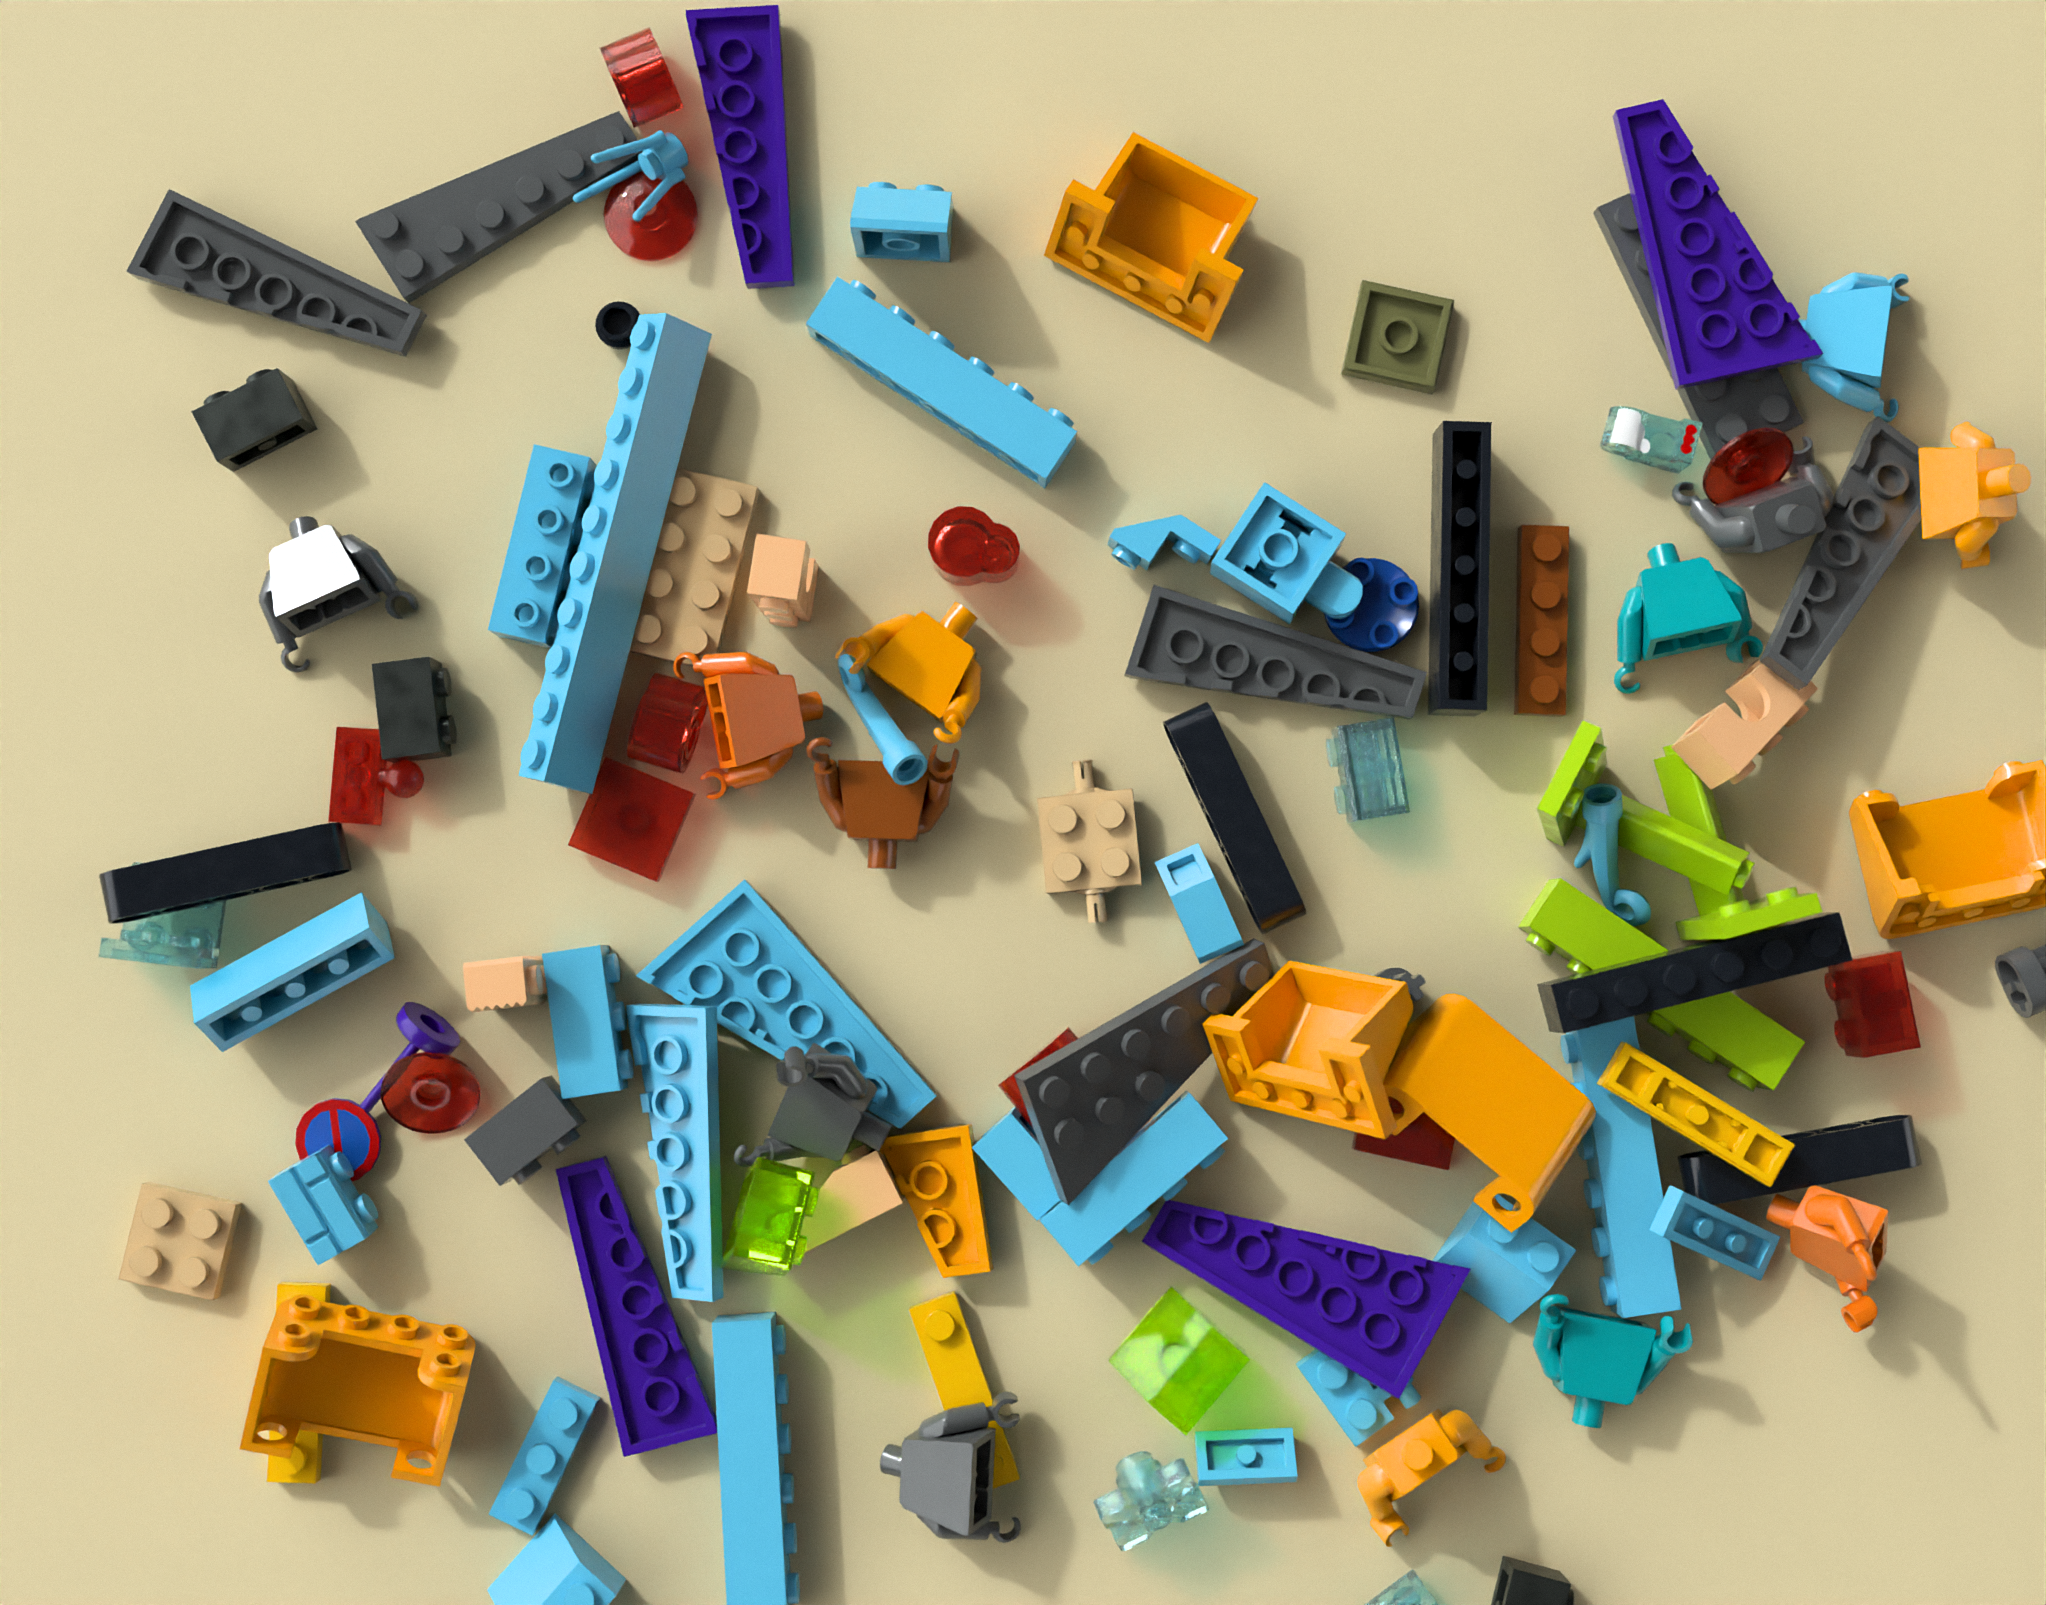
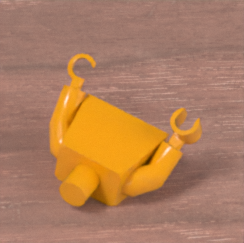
(1969, 492)
(925, 664)
(1416, 1458)

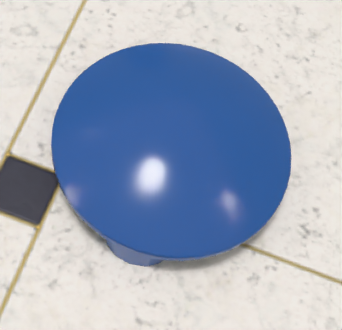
(1385, 609)

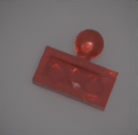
(363, 775)

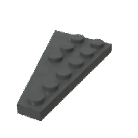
(1116, 1077)

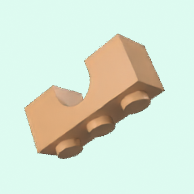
(783, 580)
(1724, 744)

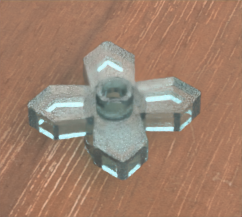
(1148, 1498)

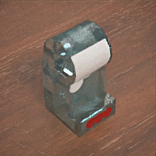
(1650, 438)

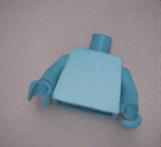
(1852, 329)

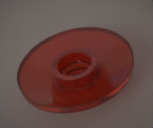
(656, 234)
(1748, 464)
(426, 1106)

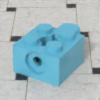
(1285, 557)

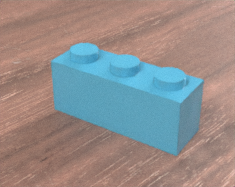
(587, 1021)

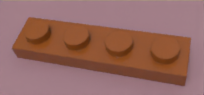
(1541, 620)

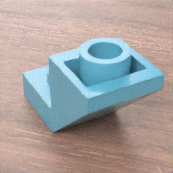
(1142, 542)
(1199, 903)

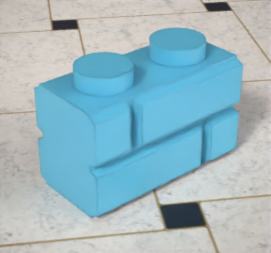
(325, 1203)

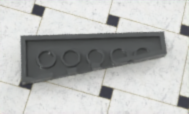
(469, 217)
(239, 267)
(1863, 533)
(1235, 653)

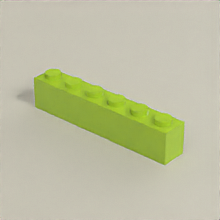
(1716, 1026)

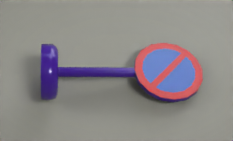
(350, 1125)

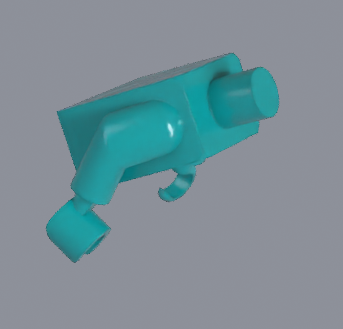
(1679, 611)
(1602, 1355)

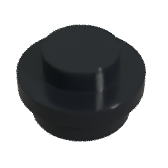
(616, 323)

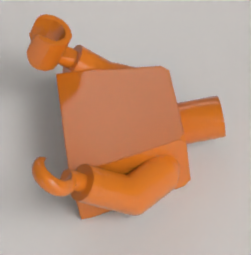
(752, 716)
(1839, 1238)

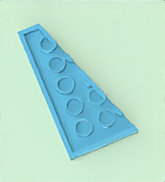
(781, 996)

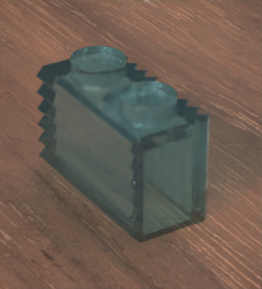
(1368, 770)

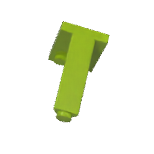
(1640, 827)
(1720, 914)

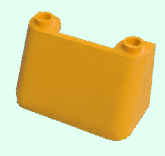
(1954, 854)

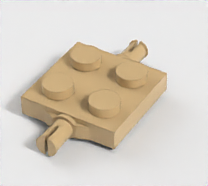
(1089, 841)

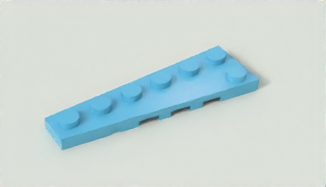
(682, 1098)

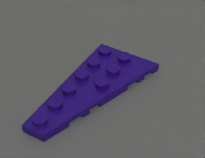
(1705, 271)
(1337, 1295)

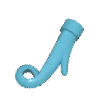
(900, 756)
(1602, 812)

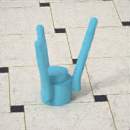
(661, 158)

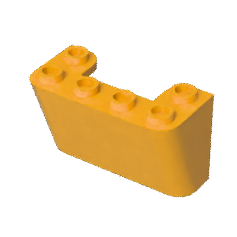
(1491, 1100)
(360, 1381)

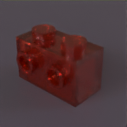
(1872, 1005)

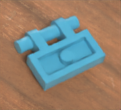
(1350, 1397)

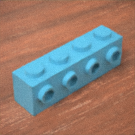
(542, 546)
(291, 972)
(1135, 1178)

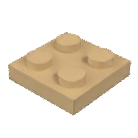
(180, 1240)

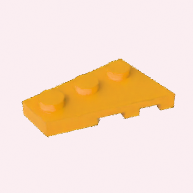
(944, 1191)

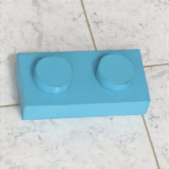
(1245, 1456)

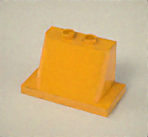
(1156, 235)
(1315, 1046)

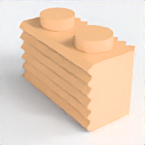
(504, 983)

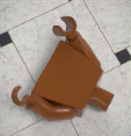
(874, 808)

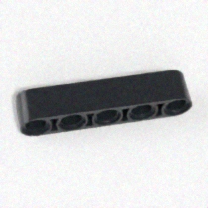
(1234, 818)
(224, 872)
(1816, 1159)

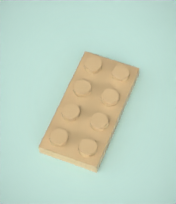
(695, 567)

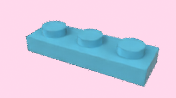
(1714, 1233)
(544, 1455)

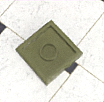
(1397, 337)

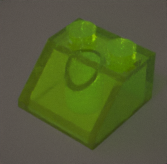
(770, 1219)
(1179, 1360)

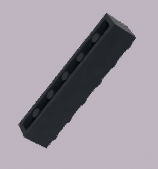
(1459, 569)
(1694, 972)

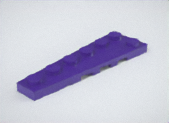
(745, 101)
(639, 1343)

